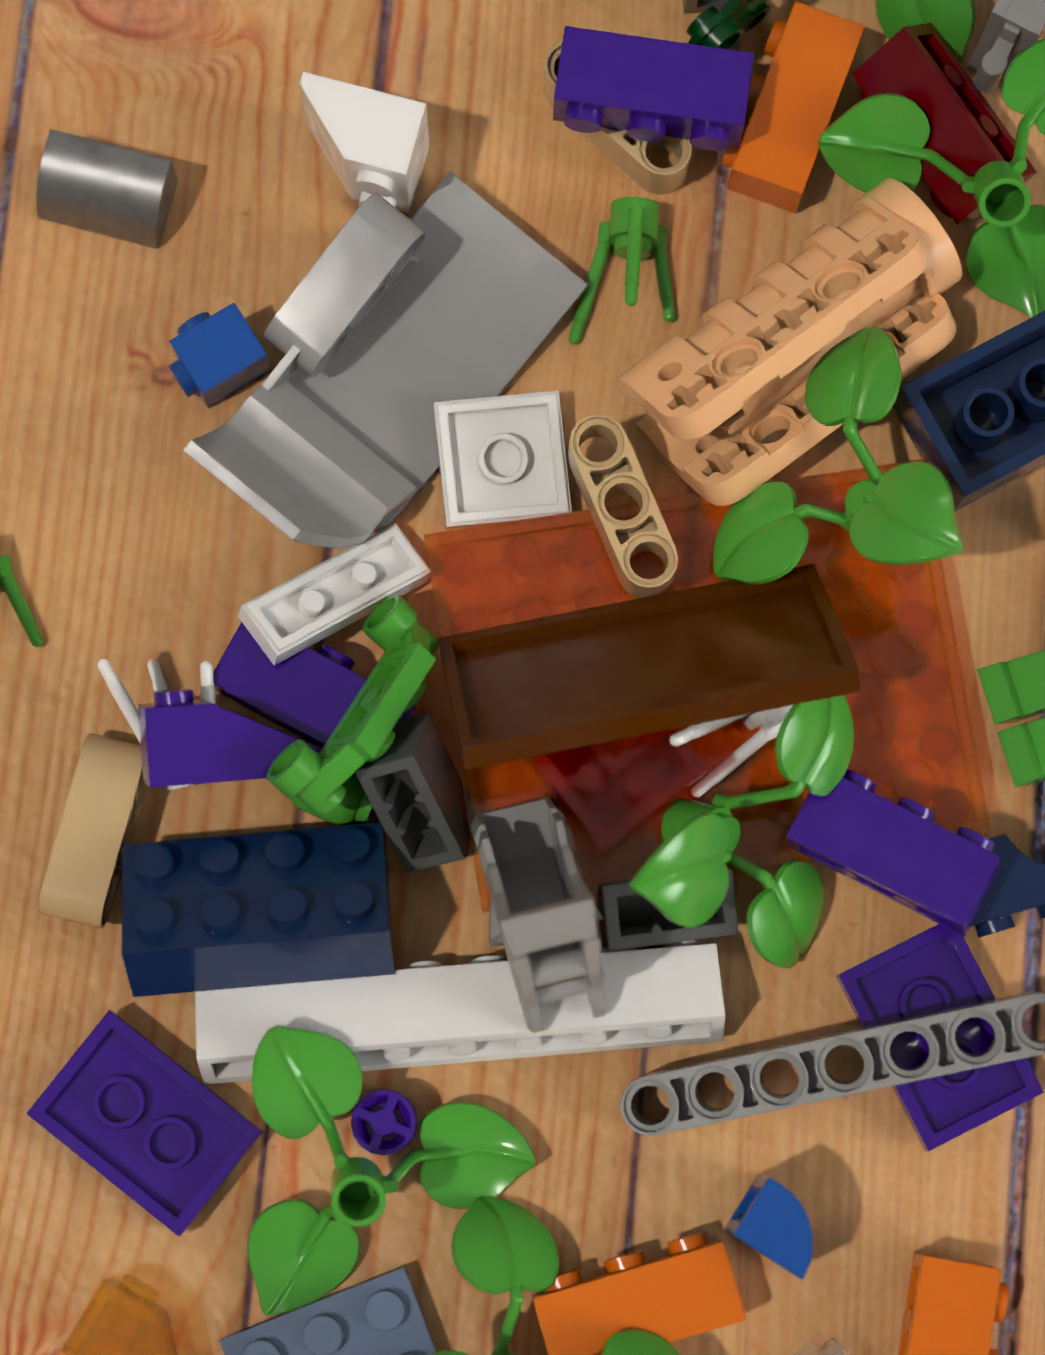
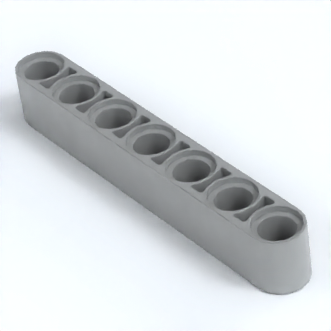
(816, 1082)

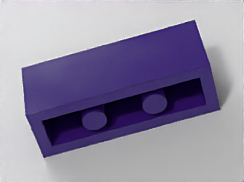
(652, 88)
(299, 694)
(897, 851)

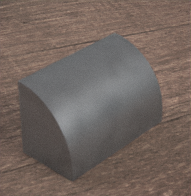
(105, 188)

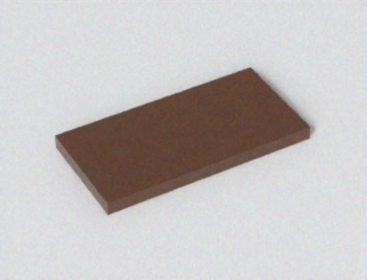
(644, 666)

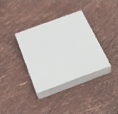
(501, 459)

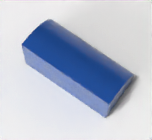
(774, 1225)

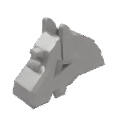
(540, 906)

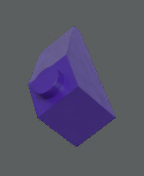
(203, 743)

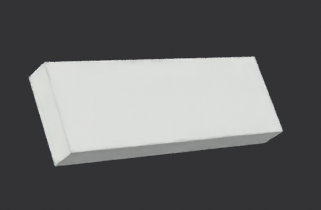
(333, 594)

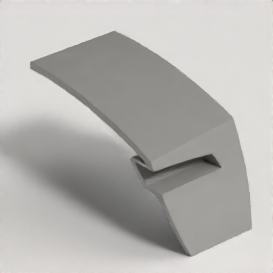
(369, 344)

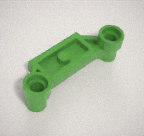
(368, 723)

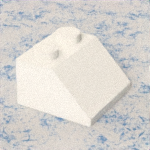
(368, 138)

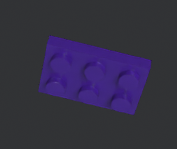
(925, 977)
(144, 1123)

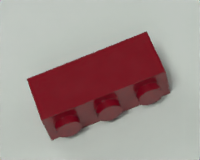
(959, 117)

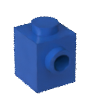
(217, 355)

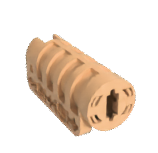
(752, 357)

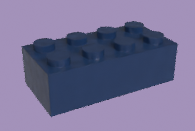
(982, 412)
(256, 909)

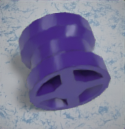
(375, 1118)

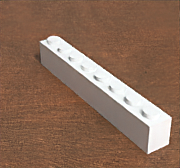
(469, 1012)

